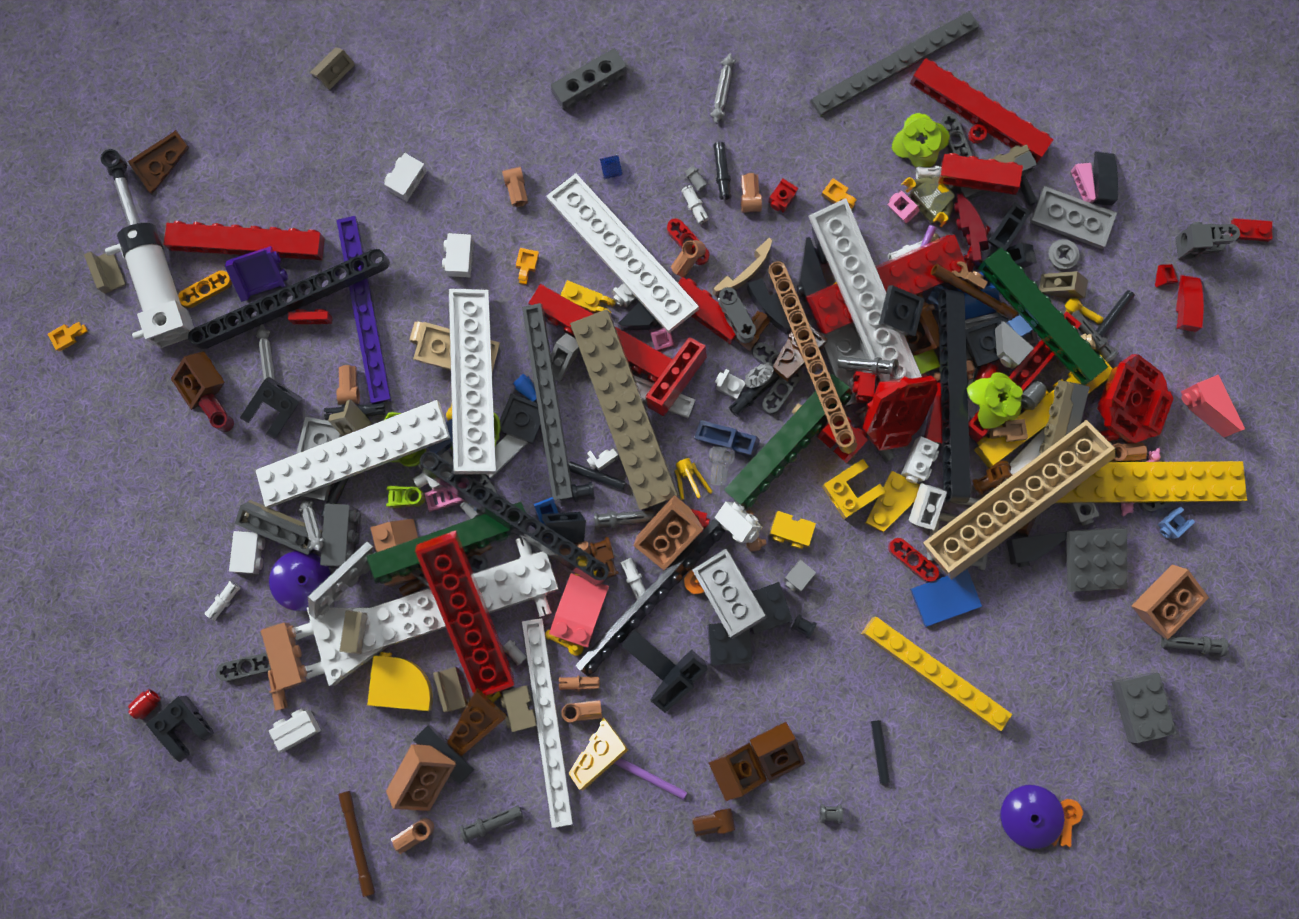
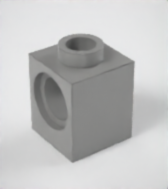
(1091, 512)
(799, 576)

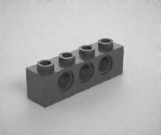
(593, 70)

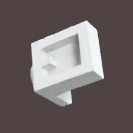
(623, 295)
(729, 384)
(605, 459)

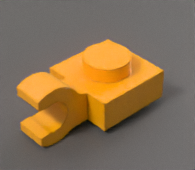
(836, 192)
(526, 262)
(64, 335)

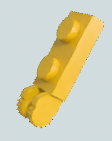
(586, 297)

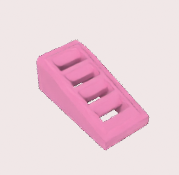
(1084, 180)
(448, 502)

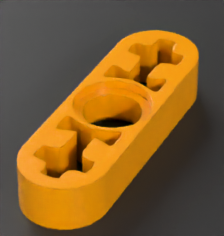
(194, 300)

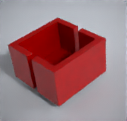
(829, 440)

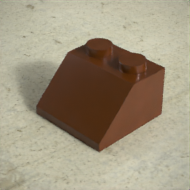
(926, 335)
(196, 378)
(777, 751)
(737, 772)

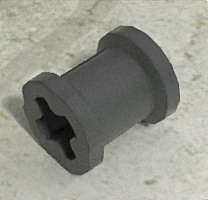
(831, 813)

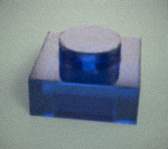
(611, 167)

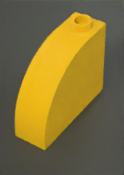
(399, 684)

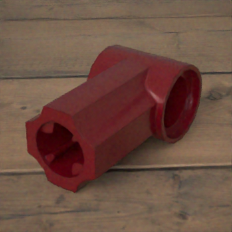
(216, 412)

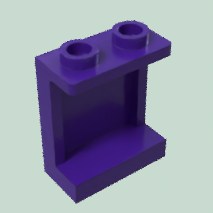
(256, 272)

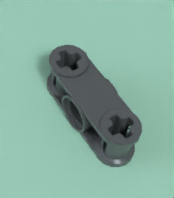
(736, 315)

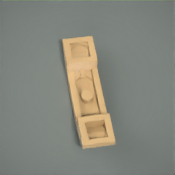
(760, 254)

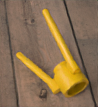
(685, 469)

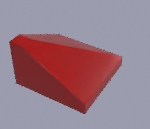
(1165, 275)

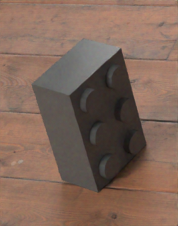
(339, 534)
(1143, 707)

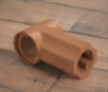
(515, 183)
(750, 198)
(687, 258)
(348, 385)
(1130, 452)
(584, 710)
(412, 835)

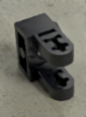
(277, 397)
(171, 717)

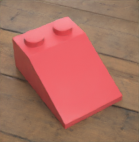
(1213, 405)
(578, 610)

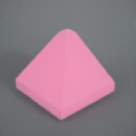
(661, 338)

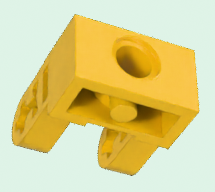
(843, 496)

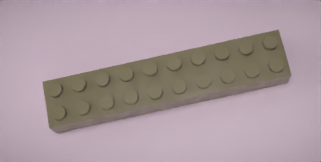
(624, 409)

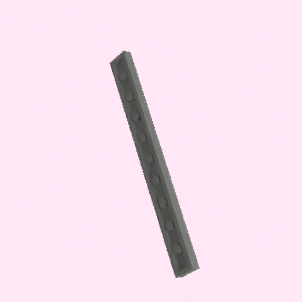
(894, 63)
(547, 402)

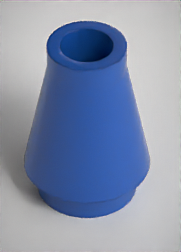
(526, 387)

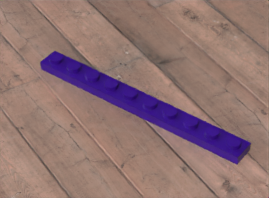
(365, 316)

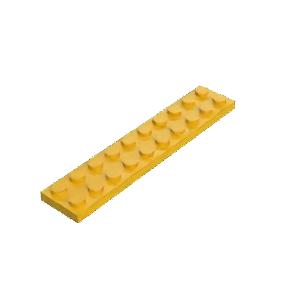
(1162, 483)

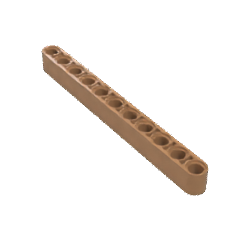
(812, 363)

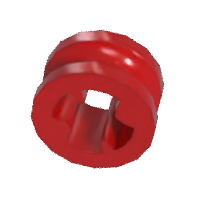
(982, 130)

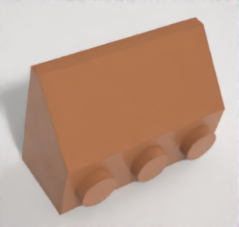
(668, 533)
(393, 534)
(1170, 601)
(284, 656)
(419, 778)

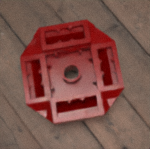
(1135, 400)
(898, 410)

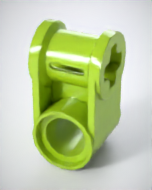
(401, 497)

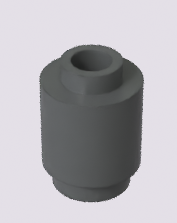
(1033, 395)

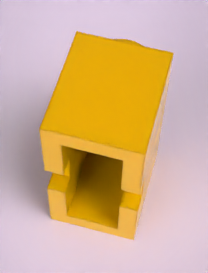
(792, 531)

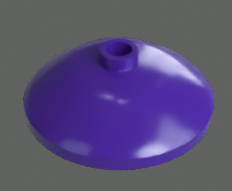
(285, 583)
(1017, 813)

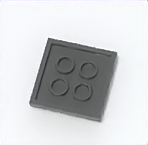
(1096, 559)

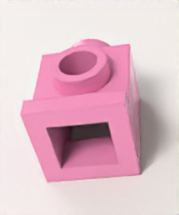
(908, 212)

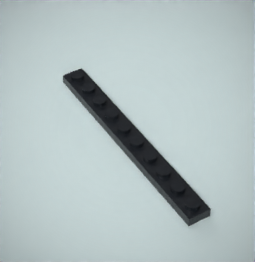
(650, 598)

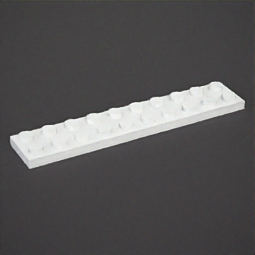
(623, 253)
(860, 286)
(471, 382)
(352, 454)

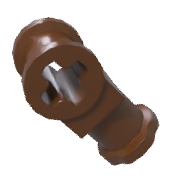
(993, 478)
(604, 555)

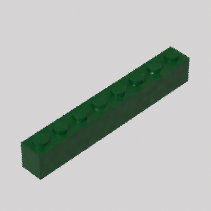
(1043, 316)
(784, 447)
(403, 558)

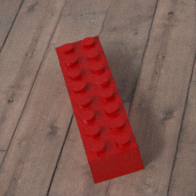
(906, 272)
(465, 613)

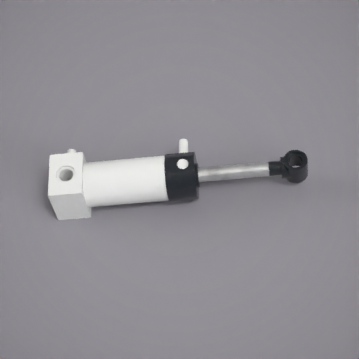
(163, 316)

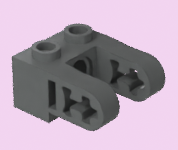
(1204, 238)

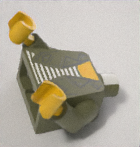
(931, 198)

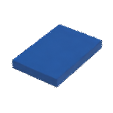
(945, 598)

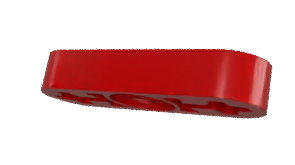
(682, 227)
(921, 573)

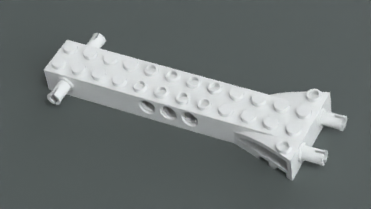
(419, 615)

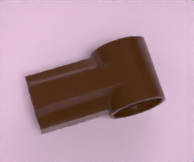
(760, 321)
(720, 822)

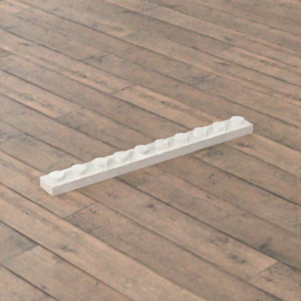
(547, 723)

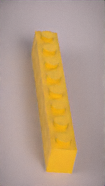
(995, 449)
(936, 674)

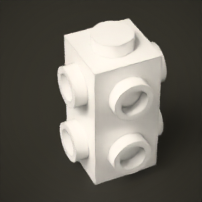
(919, 460)
(740, 523)

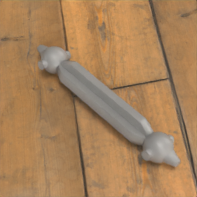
(723, 87)
(265, 352)
(311, 525)

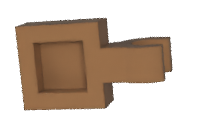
(975, 278)
(1011, 430)

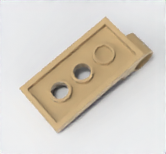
(434, 345)

